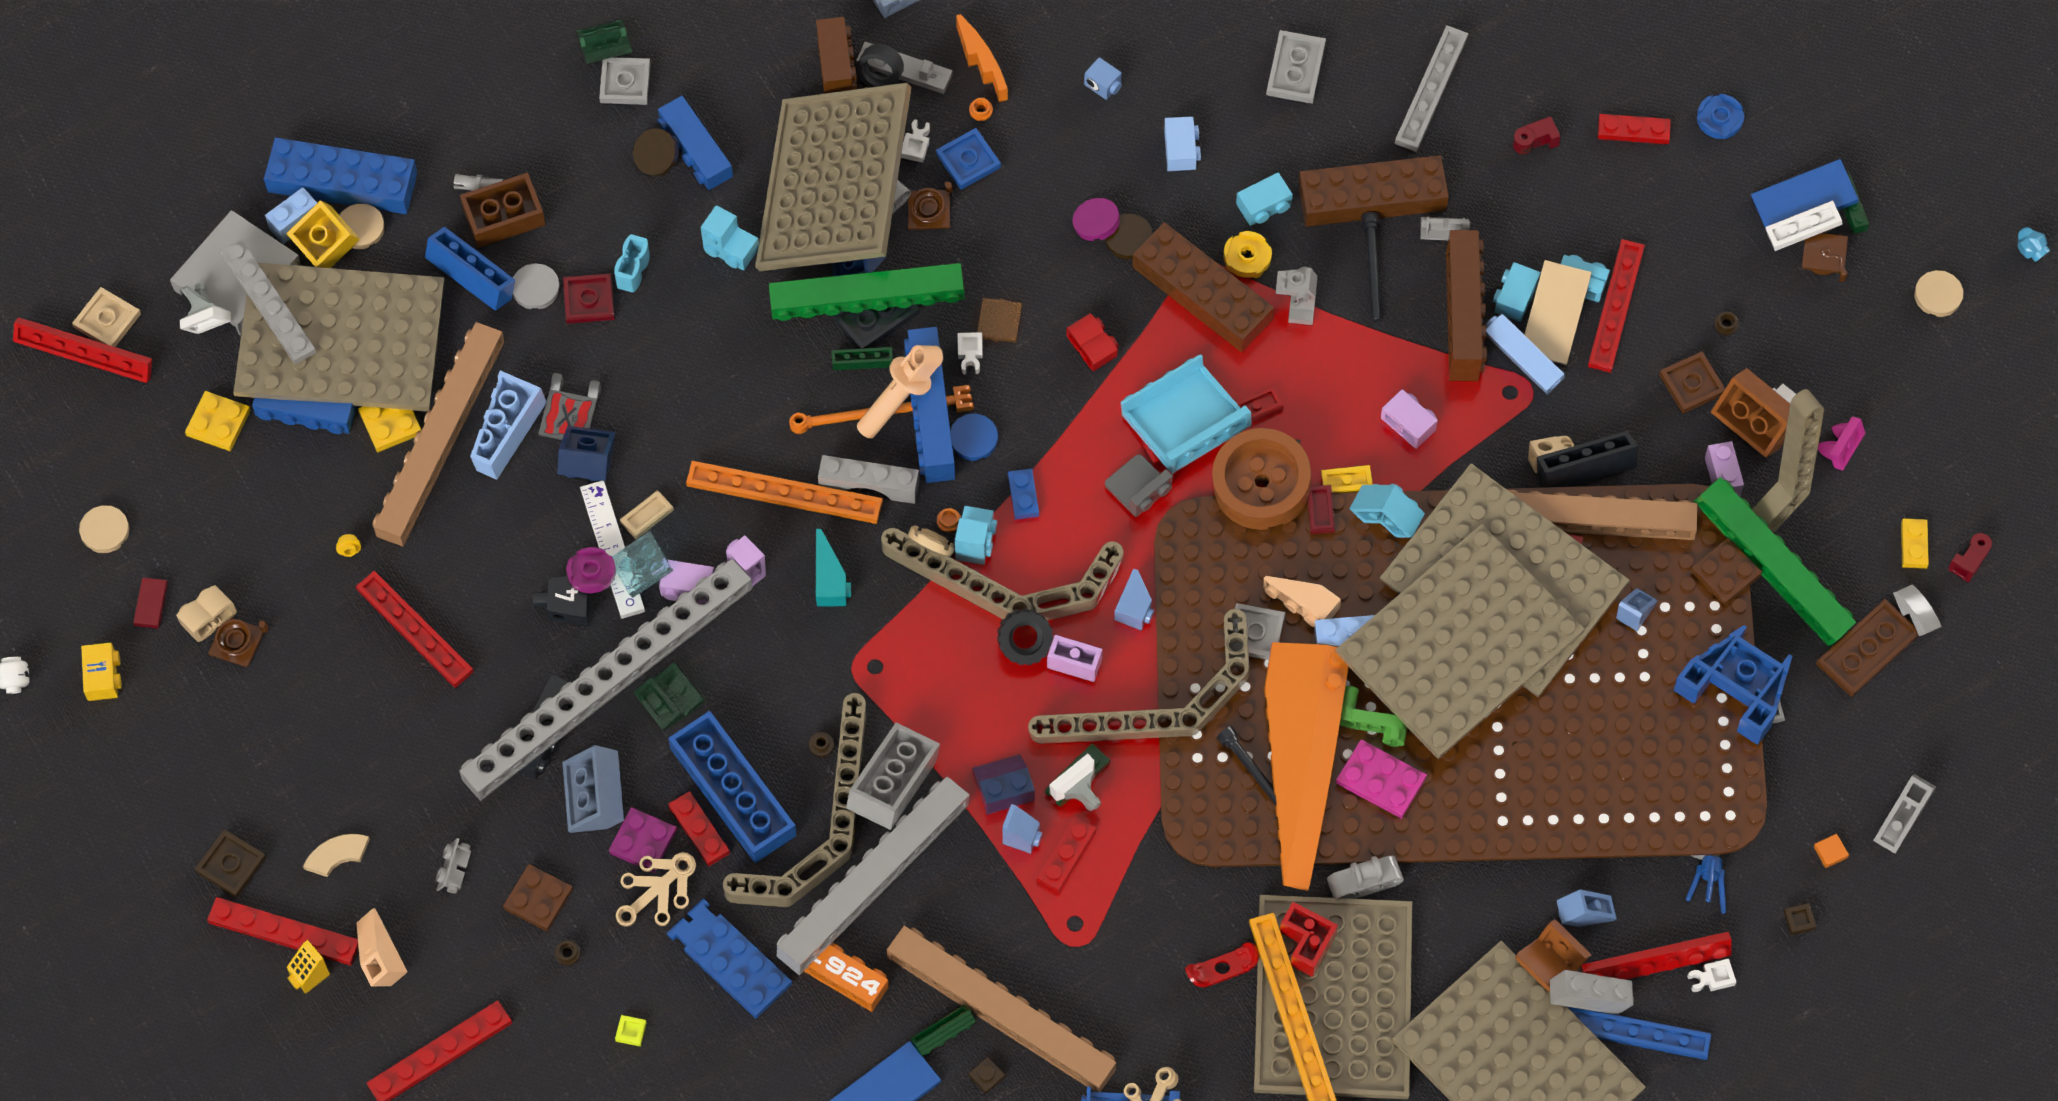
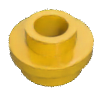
(348, 545)

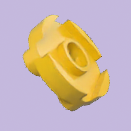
(1244, 266)

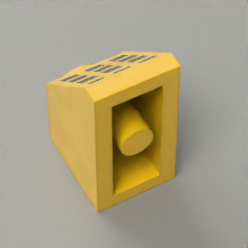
(307, 968)

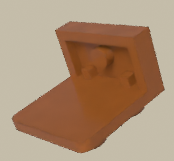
(1552, 954)

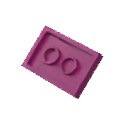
(1381, 779)

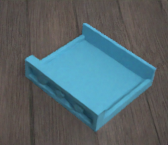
(1184, 414)

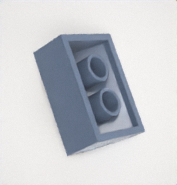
(593, 790)

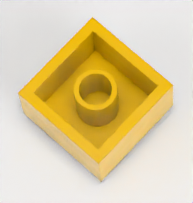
(323, 236)

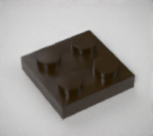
(230, 863)

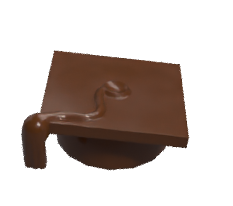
(929, 208)
(1825, 254)
(237, 641)

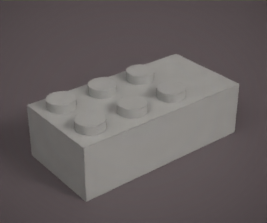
(893, 776)

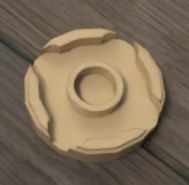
(365, 222)
(1938, 293)
(104, 529)
(931, 540)

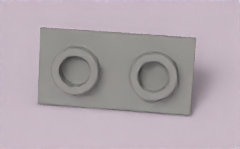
(1439, 227)
(448, 875)

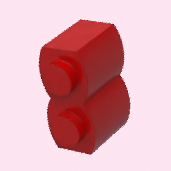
(1092, 342)

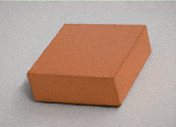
(1831, 850)

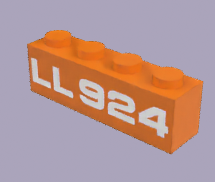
(849, 976)

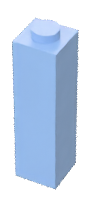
(1524, 353)

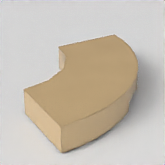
(336, 851)

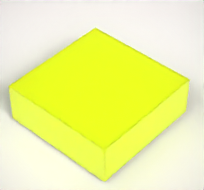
(630, 1030)

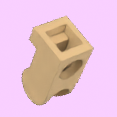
(1545, 446)

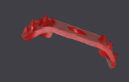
(1240, 962)

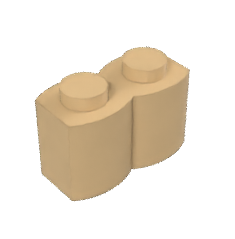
(206, 613)

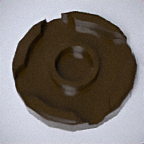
(655, 152)
(1129, 236)

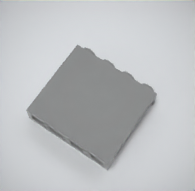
(210, 268)

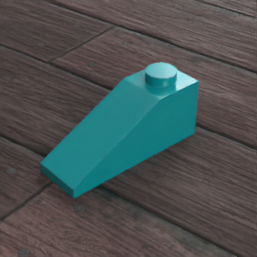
(830, 576)

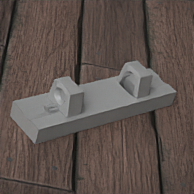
(915, 71)

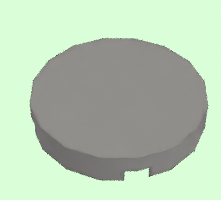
(535, 286)

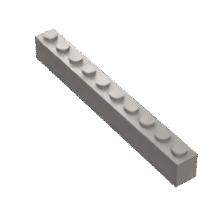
(872, 875)

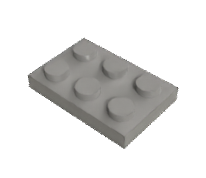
(1296, 66)

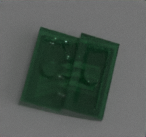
(604, 41)
(669, 696)

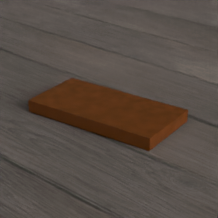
(1868, 648)

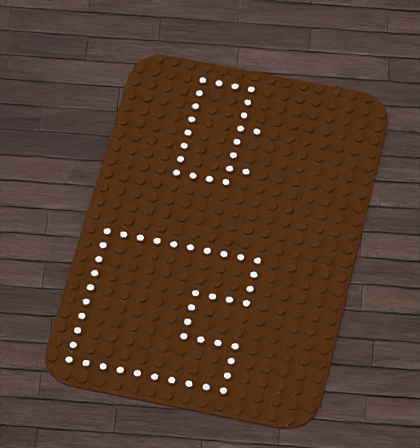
(1600, 758)

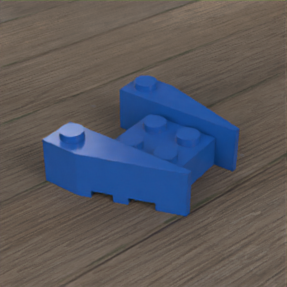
(1743, 674)

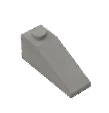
(1904, 813)

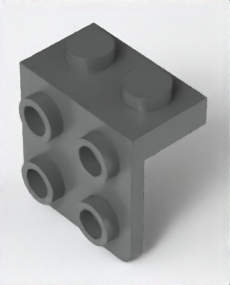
(1139, 484)

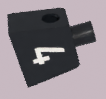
(563, 602)

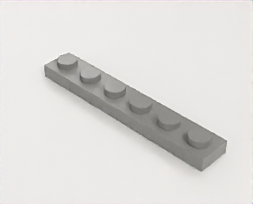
(1431, 88)
(268, 301)

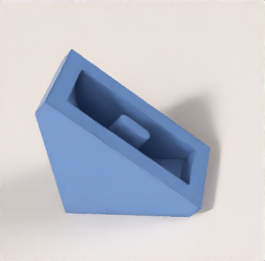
(1635, 608)

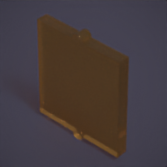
(999, 320)

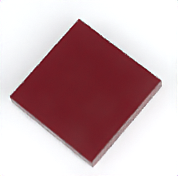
(588, 298)

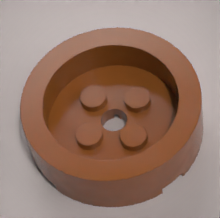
(1255, 456)

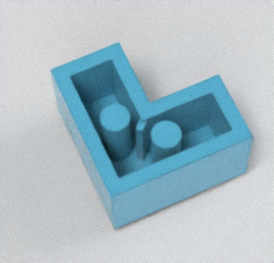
(726, 240)
(1389, 507)
(975, 535)

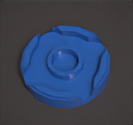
(1720, 116)
(973, 437)

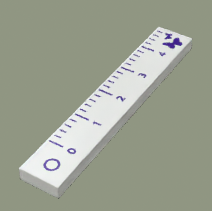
(610, 540)

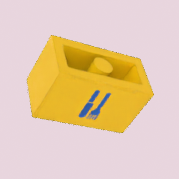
(100, 671)

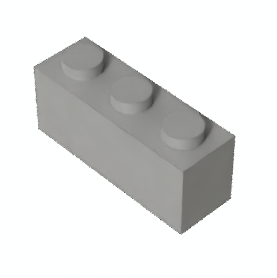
(1591, 992)

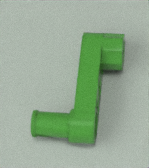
(1390, 725)

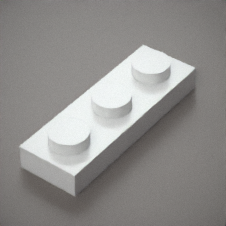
(1803, 225)

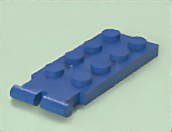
(730, 959)

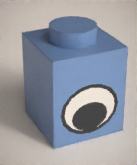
(1103, 79)

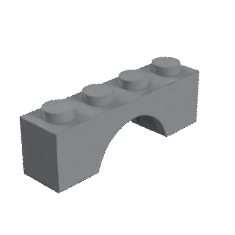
(893, 481)

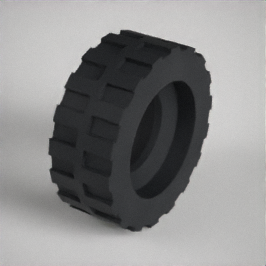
(1013, 621)

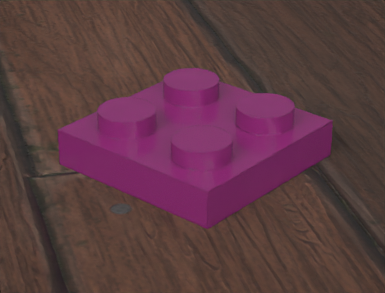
(641, 837)

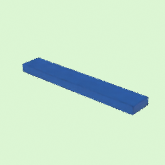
(1645, 1033)

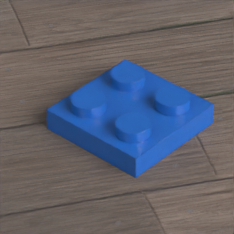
(968, 158)

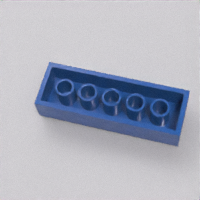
(341, 175)
(931, 417)
(732, 787)

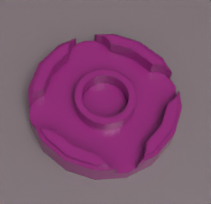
(1096, 219)
(591, 570)

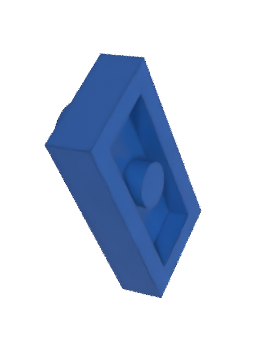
(1023, 494)

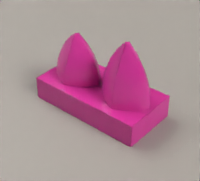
(1849, 437)

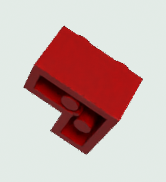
(1312, 934)

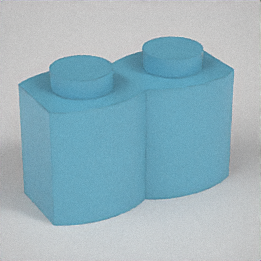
(632, 263)

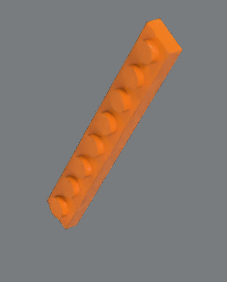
(784, 492)

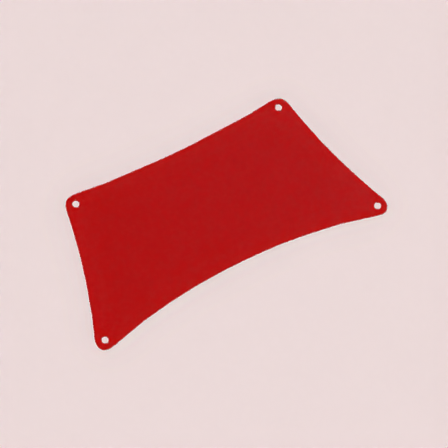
(943, 651)

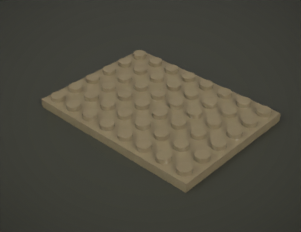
(833, 177)
(369, 336)
(1556, 560)
(1459, 641)
(1352, 1000)
(1506, 1042)

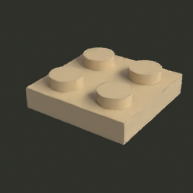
(106, 318)

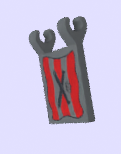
(567, 409)

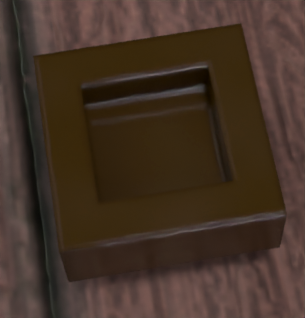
(1799, 919)
(986, 1075)

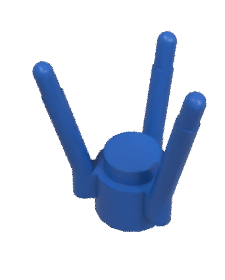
(1711, 871)

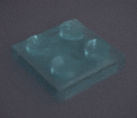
(641, 564)

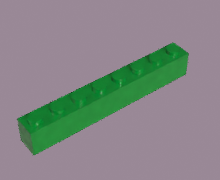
(866, 291)
(1778, 564)

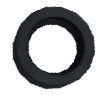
(883, 53)

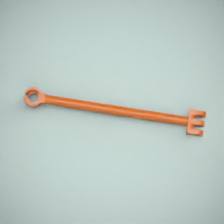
(808, 421)

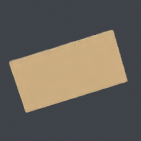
(1557, 310)

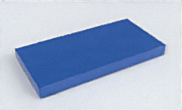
(1805, 193)
(897, 1078)

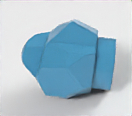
(2032, 244)

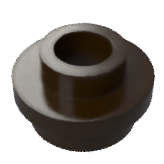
(1727, 317)
(821, 751)
(567, 946)

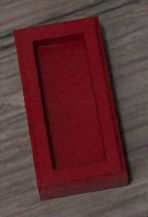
(1321, 510)
(150, 603)

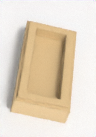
(646, 514)

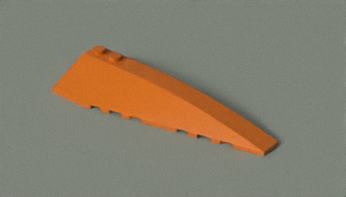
(1304, 716)

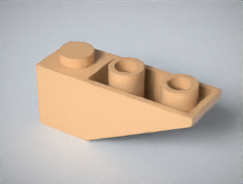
(1307, 599)
(377, 952)

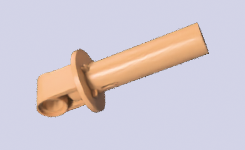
(909, 376)

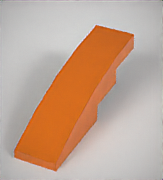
(979, 54)

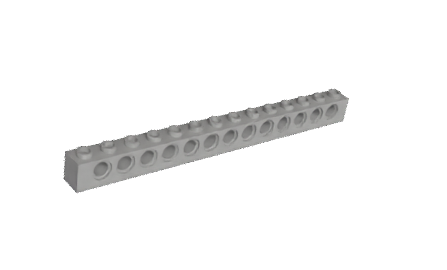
(484, 783)

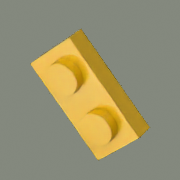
(1347, 479)
(1914, 543)

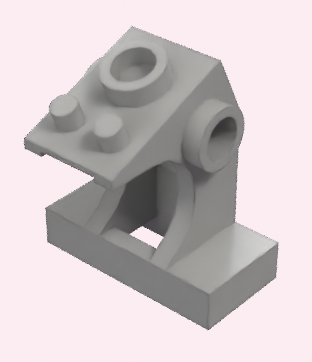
(1302, 287)

